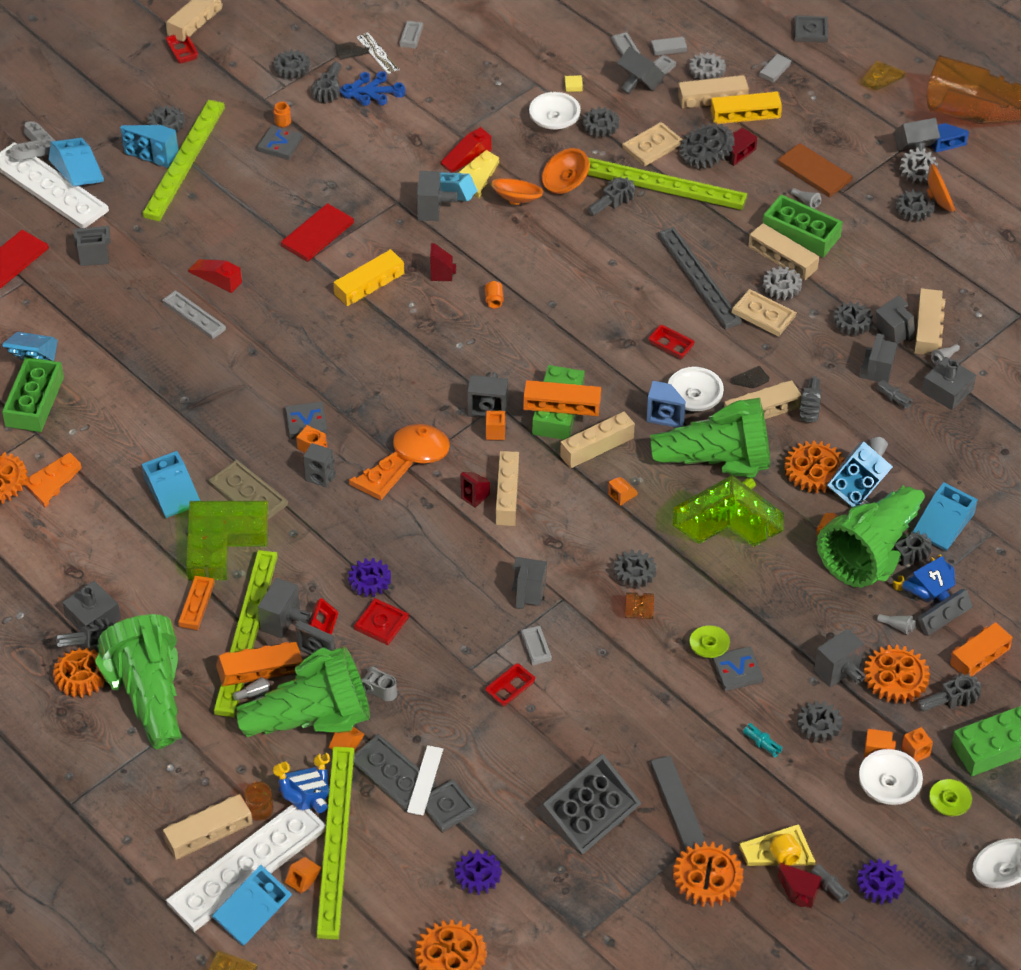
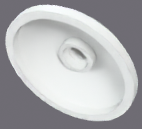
(554, 110)
(698, 387)
(891, 768)
(999, 864)

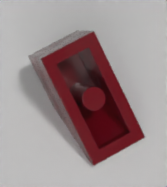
(745, 144)
(441, 264)
(474, 488)
(799, 885)

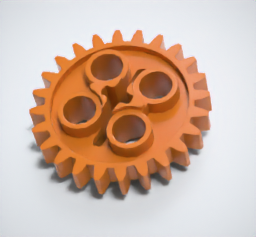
(812, 465)
(11, 476)
(901, 680)
(728, 877)
(450, 951)

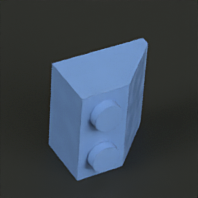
(665, 405)

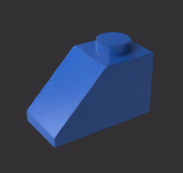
(950, 138)

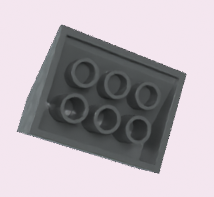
(588, 804)

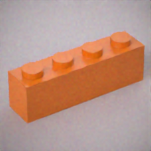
(562, 398)
(260, 662)

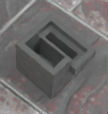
(92, 245)
(896, 321)
(879, 360)
(529, 581)

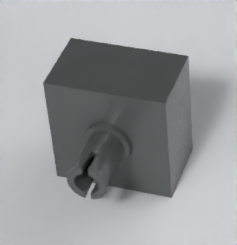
(640, 70)
(916, 135)
(431, 195)
(948, 383)
(487, 394)
(90, 604)
(280, 608)
(840, 659)

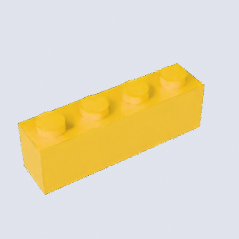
(746, 107)
(368, 277)

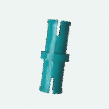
(763, 740)

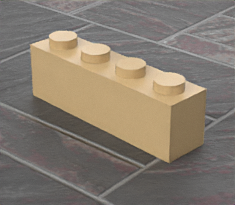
(192, 17)
(701, 92)
(783, 251)
(929, 321)
(775, 399)
(597, 439)
(507, 488)
(207, 826)

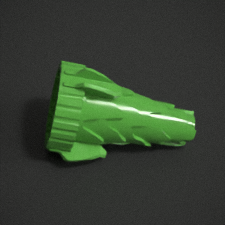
(730, 436)
(860, 544)
(145, 661)
(322, 695)

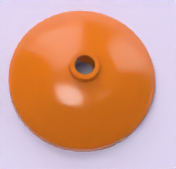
(565, 170)
(516, 190)
(938, 190)
(421, 443)

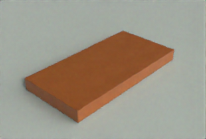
(814, 170)

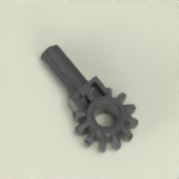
(327, 86)
(614, 194)
(811, 401)
(909, 552)
(87, 636)
(954, 693)

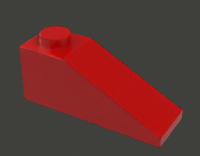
(467, 150)
(218, 272)

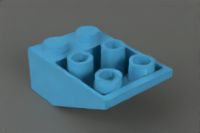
(150, 143)
(75, 161)
(31, 346)
(859, 474)
(170, 483)
(946, 516)
(251, 905)

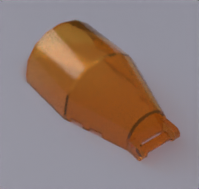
(972, 93)

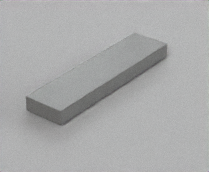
(194, 314)

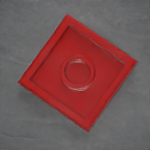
(381, 621)

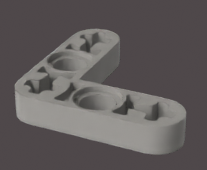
(38, 146)

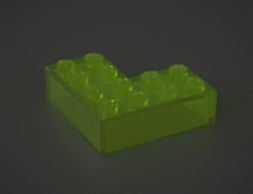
(731, 507)
(217, 526)

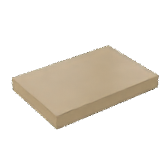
(652, 144)
(764, 312)

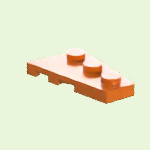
(382, 477)
(50, 479)

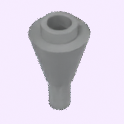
(809, 198)
(939, 354)
(879, 445)
(902, 623)
(255, 689)

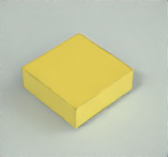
(573, 83)

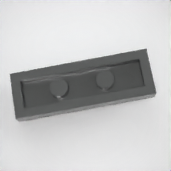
(945, 612)

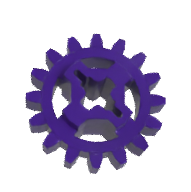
(370, 577)
(478, 872)
(878, 879)

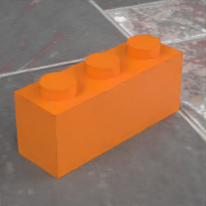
(981, 650)

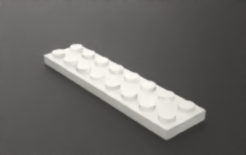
(52, 188)
(267, 847)

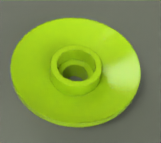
(709, 641)
(950, 790)

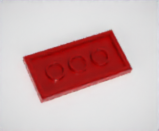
(317, 232)
(18, 254)

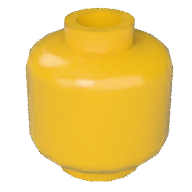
(785, 849)

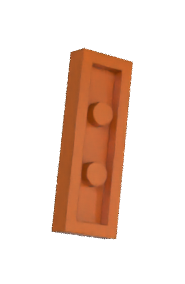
(196, 602)

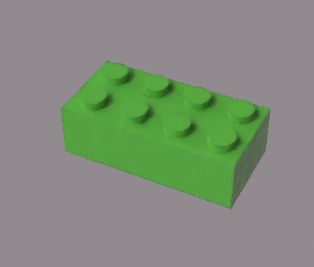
(803, 225)
(33, 394)
(557, 424)
(989, 742)

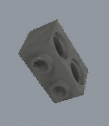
(319, 465)

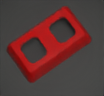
(189, 48)
(675, 339)
(330, 616)
(504, 680)

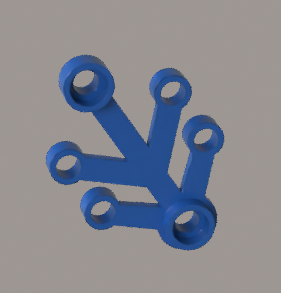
(352, 90)

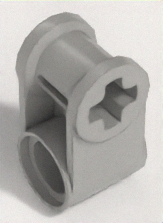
(380, 684)

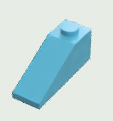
(459, 182)

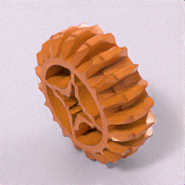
(79, 666)

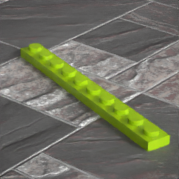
(183, 160)
(668, 184)
(247, 624)
(335, 843)

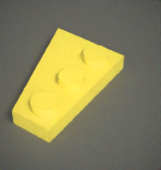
(481, 169)
(757, 851)

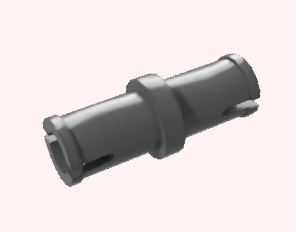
(894, 394)
(831, 883)

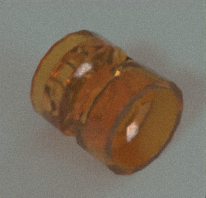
(639, 605)
(259, 800)

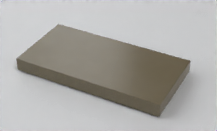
(241, 484)

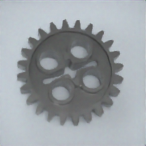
(707, 145)

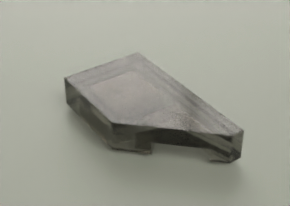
(349, 50)
(751, 378)

